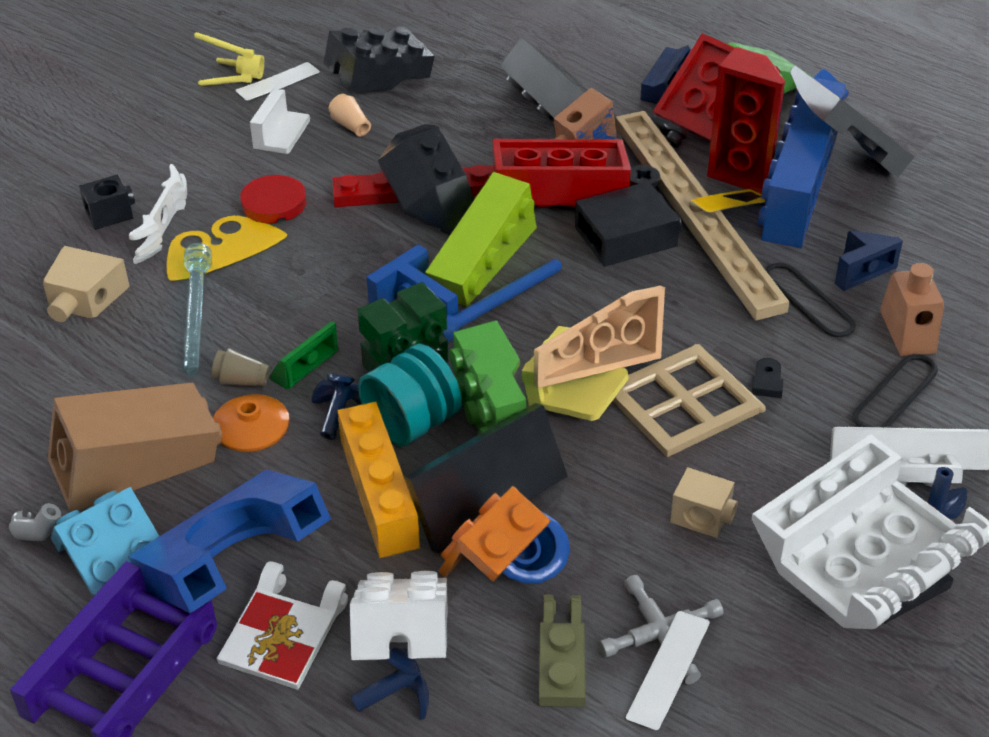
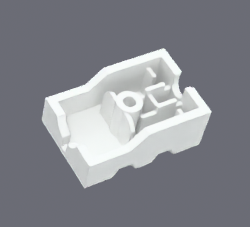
(399, 612)

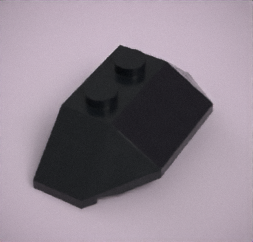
(427, 177)

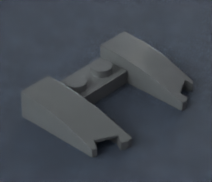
(845, 118)

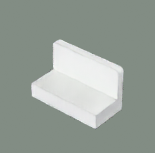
(275, 127)

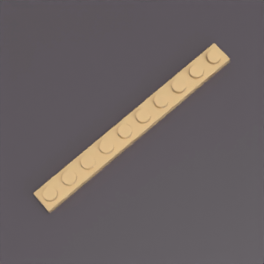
(710, 229)

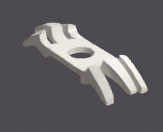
(171, 200)

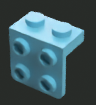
(104, 536)

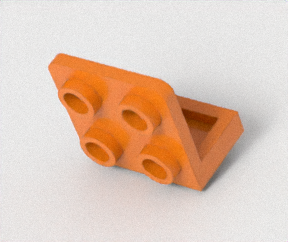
(496, 535)

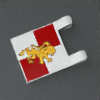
(280, 634)

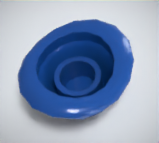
(543, 557)

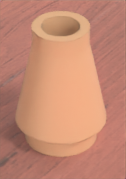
(347, 112)

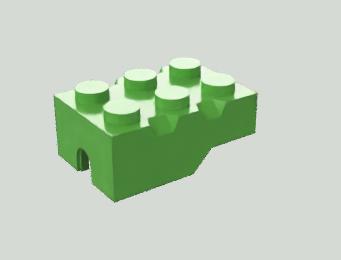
(485, 375)

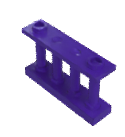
(97, 624)

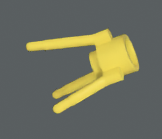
(248, 65)

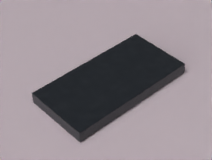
(458, 483)

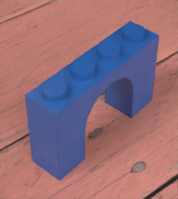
(181, 562)

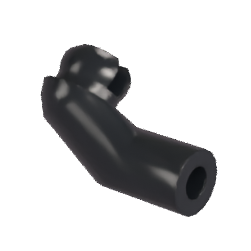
(674, 132)

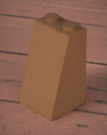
(128, 439)

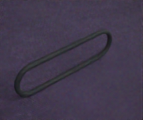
(818, 292)
(909, 400)

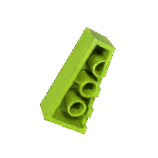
(485, 237)

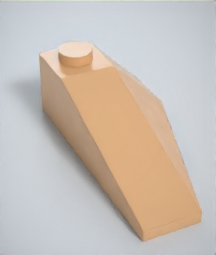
(611, 338)

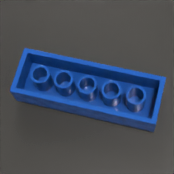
(797, 172)

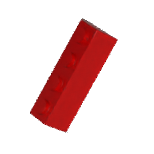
(745, 119)
(563, 168)

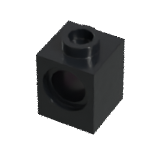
(107, 201)

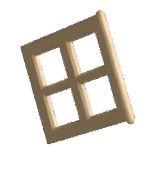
(708, 424)

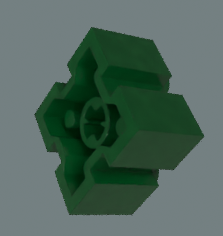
(398, 325)

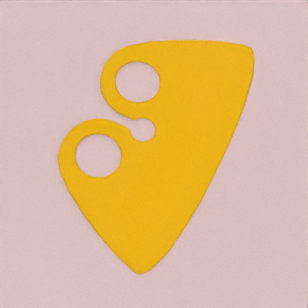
(246, 242)

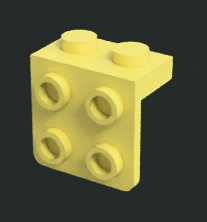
(580, 397)

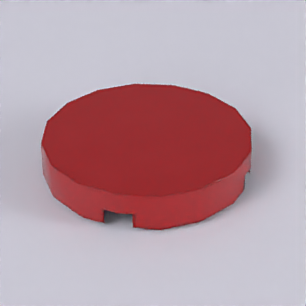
(273, 198)

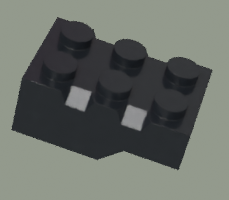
(376, 58)

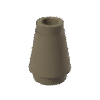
(238, 369)

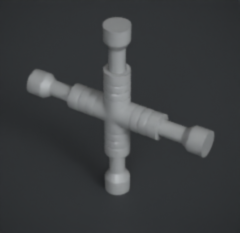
(657, 624)

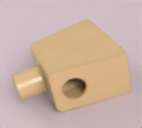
(83, 283)

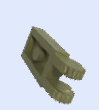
(562, 656)

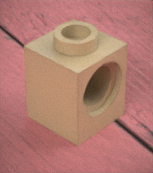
(703, 502)

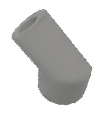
(35, 528)

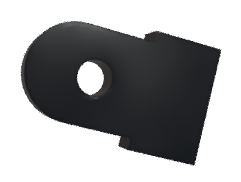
(767, 378)

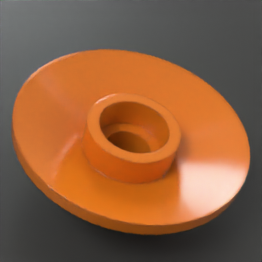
(252, 422)

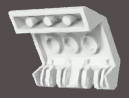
(862, 537)

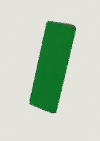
(306, 357)

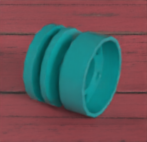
(412, 393)

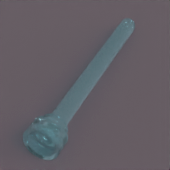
(197, 261)

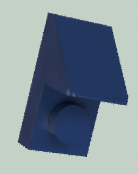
(866, 257)

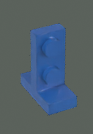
(405, 272)

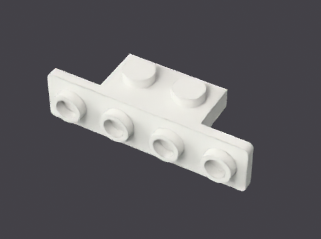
(923, 449)

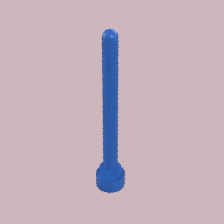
(499, 297)

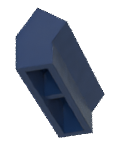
(663, 73)

